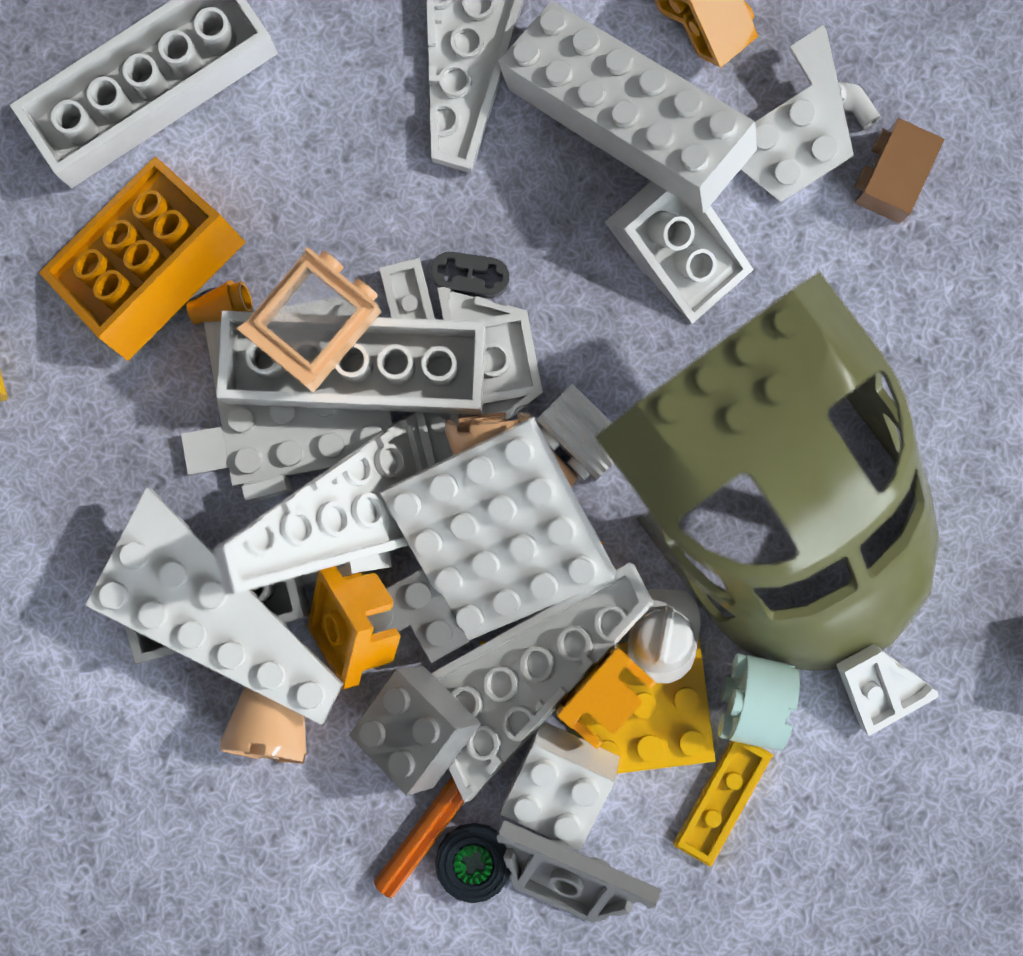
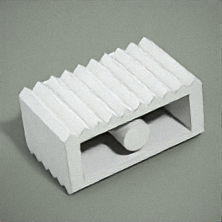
(572, 425)

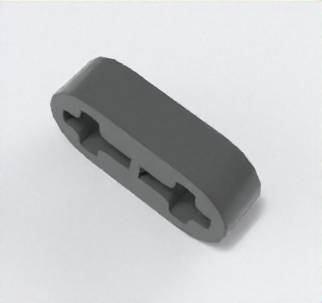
(470, 264)

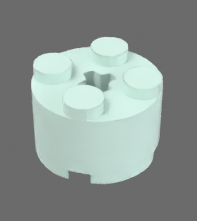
(759, 702)

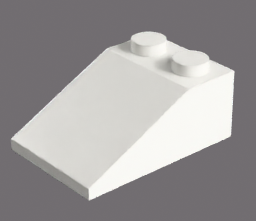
(679, 249)

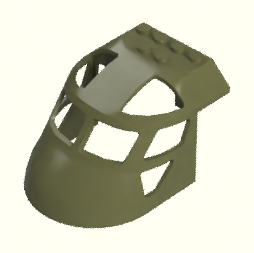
(762, 412)

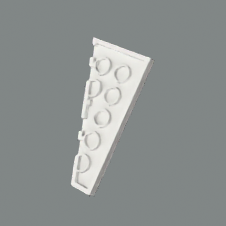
(465, 73)
(328, 519)
(172, 592)
(532, 669)

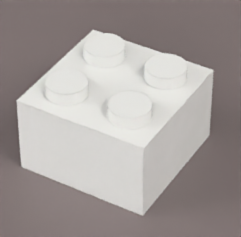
(560, 786)

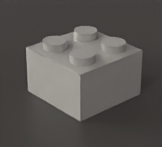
(414, 729)

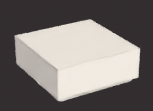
(205, 451)
(266, 488)

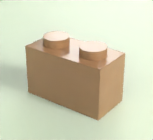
(898, 171)

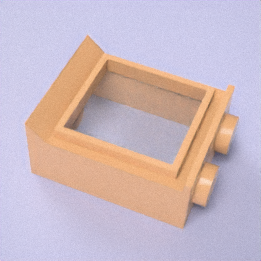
(312, 318)

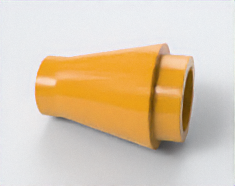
(226, 297)

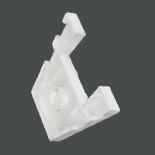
(806, 132)

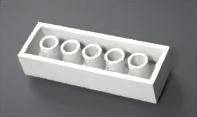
(141, 83)
(629, 106)
(389, 368)

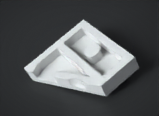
(882, 688)

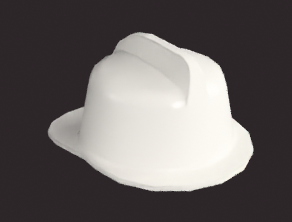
(666, 636)

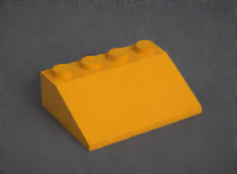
(141, 258)

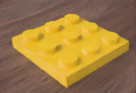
(667, 727)

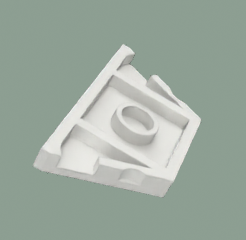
(510, 356)

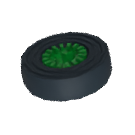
(452, 870)

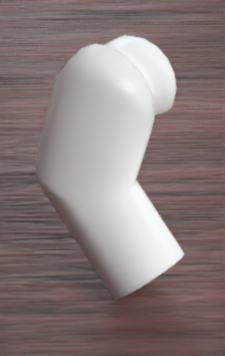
(858, 103)

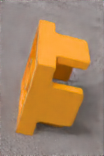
(342, 627)
(603, 697)

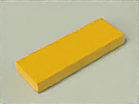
(722, 801)

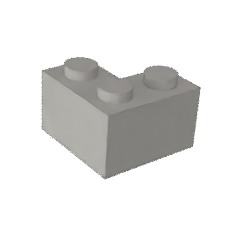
(426, 612)

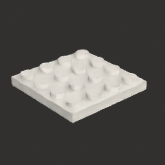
(288, 439)
(499, 530)

